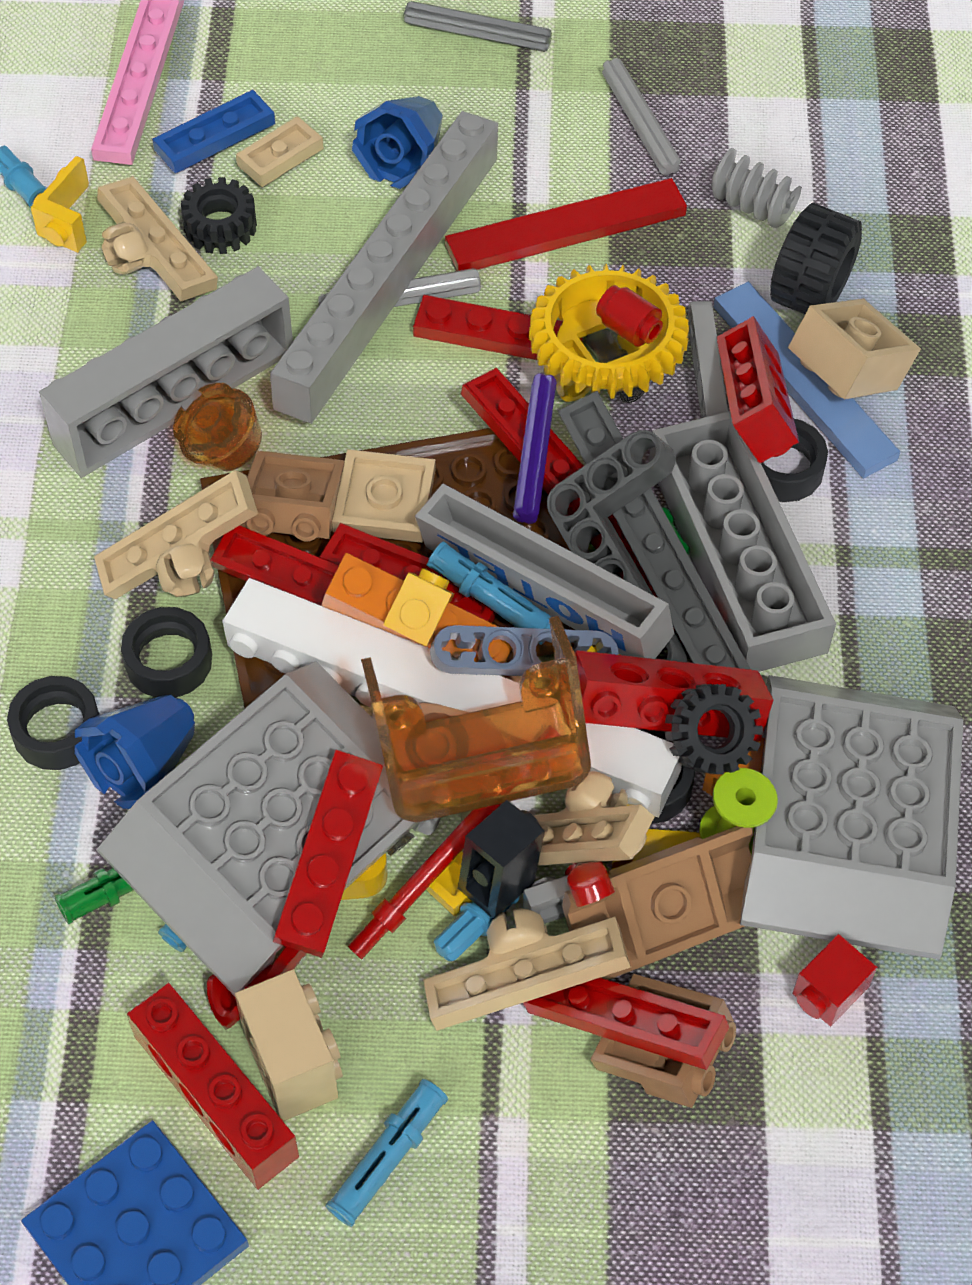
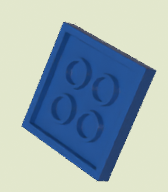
(136, 1220)

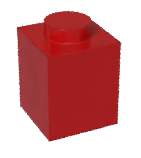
(833, 981)

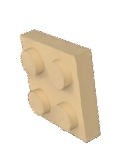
(383, 494)

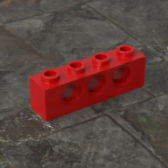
(757, 390)
(641, 690)
(213, 1086)

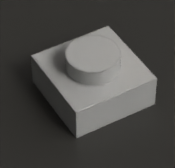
(546, 897)

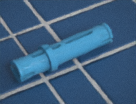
(481, 585)
(351, 1200)

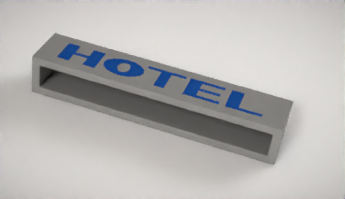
(548, 574)

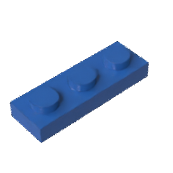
(213, 131)

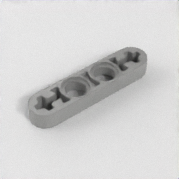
(706, 359)

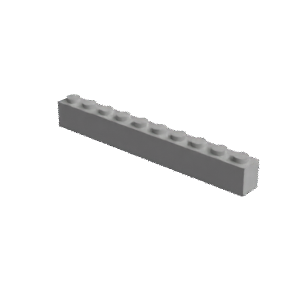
(383, 268)

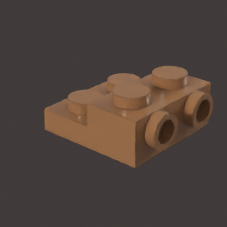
(294, 494)
(656, 1073)

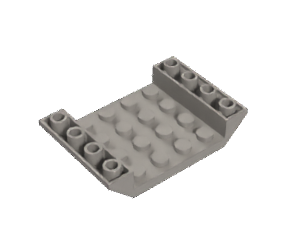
(859, 818)
(230, 822)

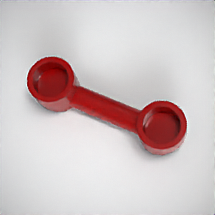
(588, 882)

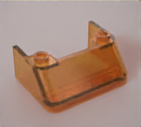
(489, 752)

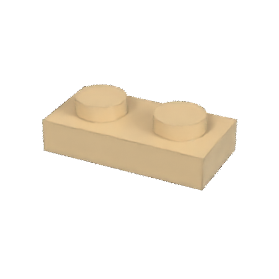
(279, 151)

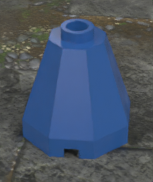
(397, 138)
(135, 746)

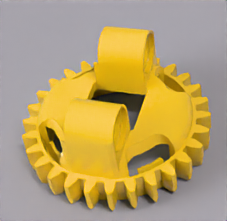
(576, 306)

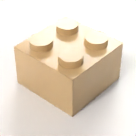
(853, 348)
(290, 1044)

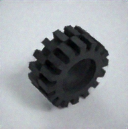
(218, 232)
(741, 728)

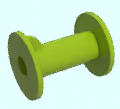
(740, 800)

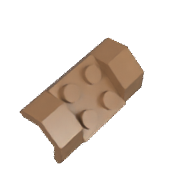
(673, 897)

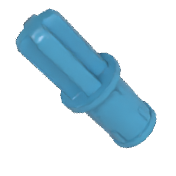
(19, 176)
(463, 931)

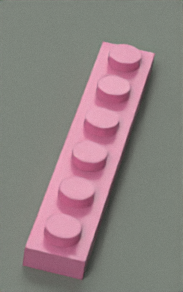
(136, 81)

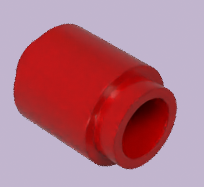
(629, 315)

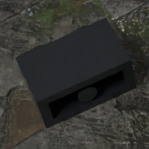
(500, 858)

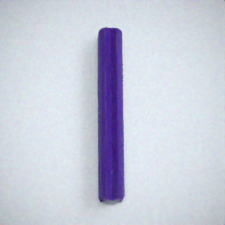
(535, 449)

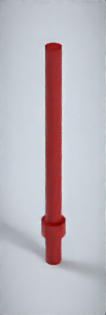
(389, 914)

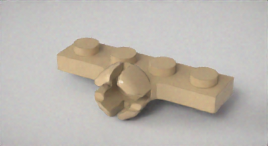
(151, 240)
(178, 541)
(594, 825)
(524, 966)

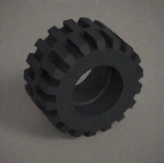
(815, 258)

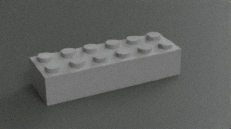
(148, 377)
(743, 545)

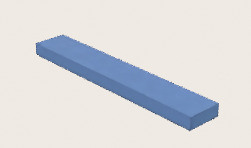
(839, 419)

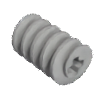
(753, 190)

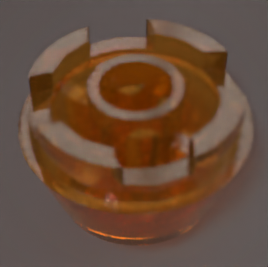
(219, 428)

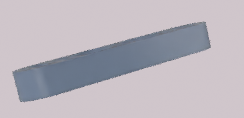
(520, 639)

